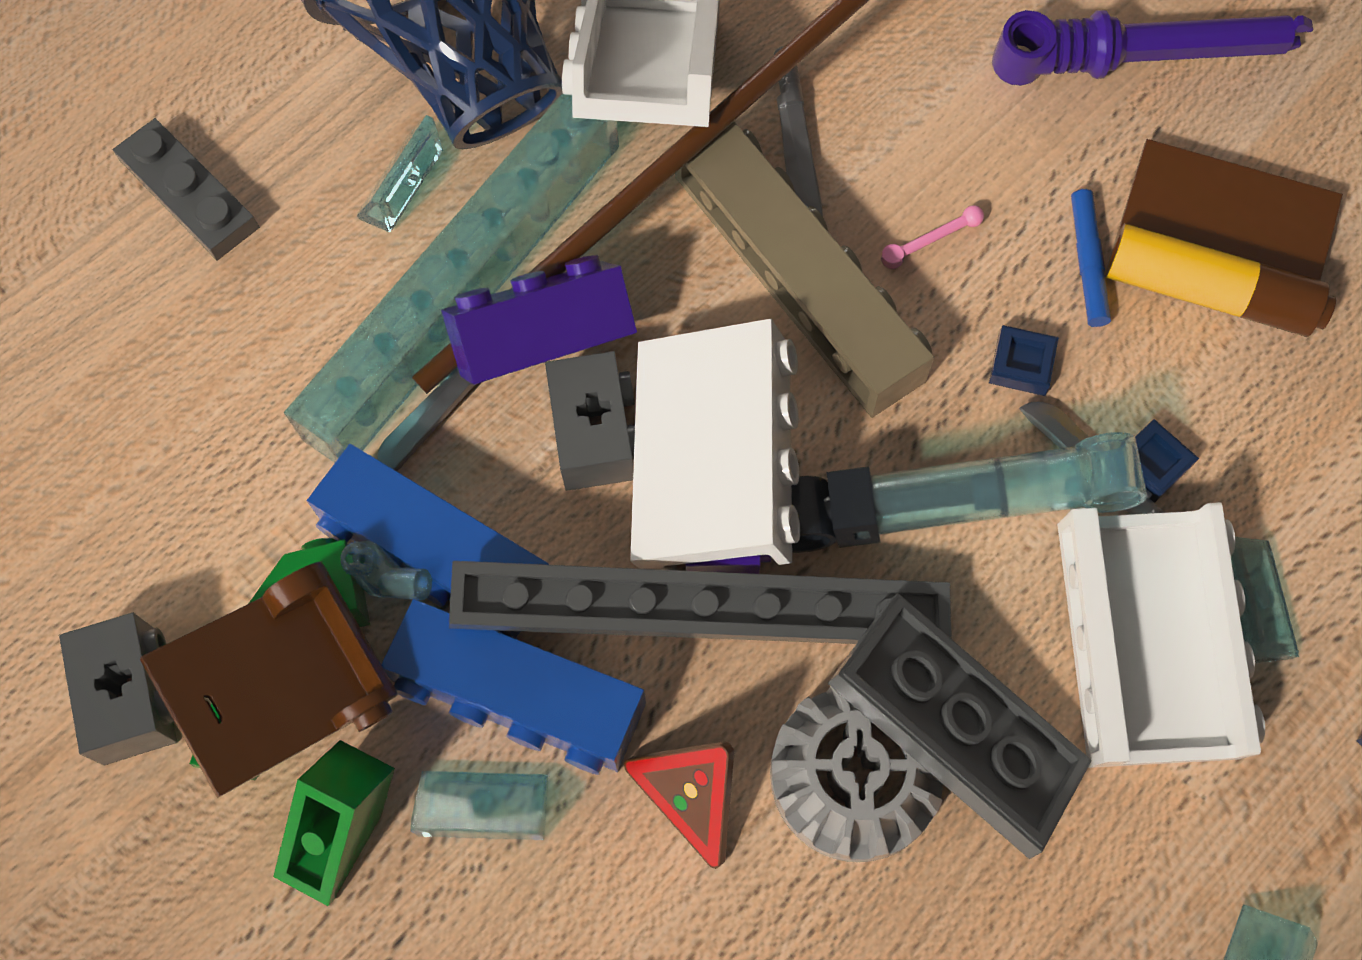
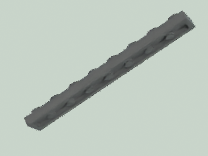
(679, 602)

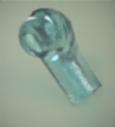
(382, 575)

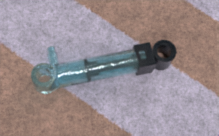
(861, 506)

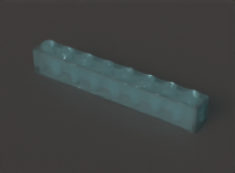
(475, 250)

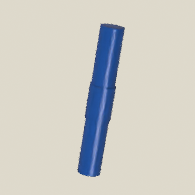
(1090, 258)

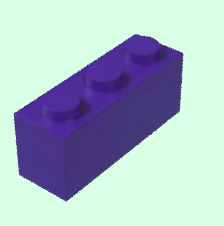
(538, 319)

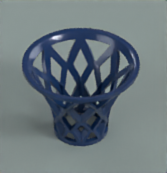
(520, 73)

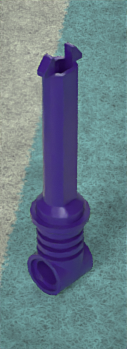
(1105, 42)

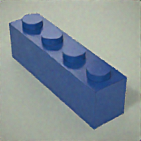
(415, 527)
(515, 686)

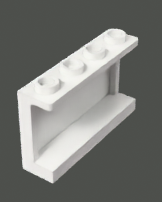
(642, 61)
(714, 447)
(1159, 637)

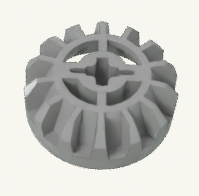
(857, 829)

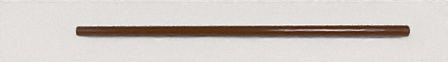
(671, 161)

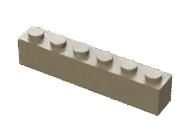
(807, 270)

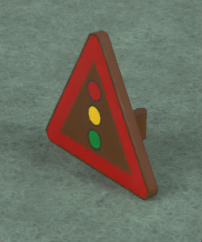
(692, 793)

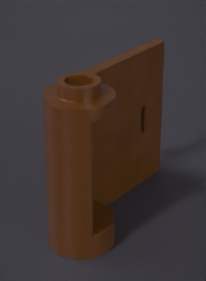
(276, 676)

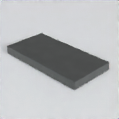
(962, 725)

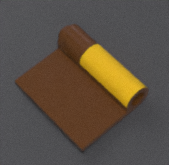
(1227, 239)

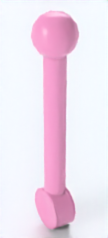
(893, 254)

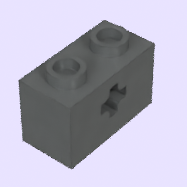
(586, 389)
(96, 670)

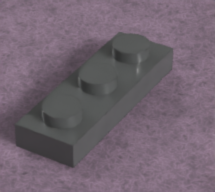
(186, 189)

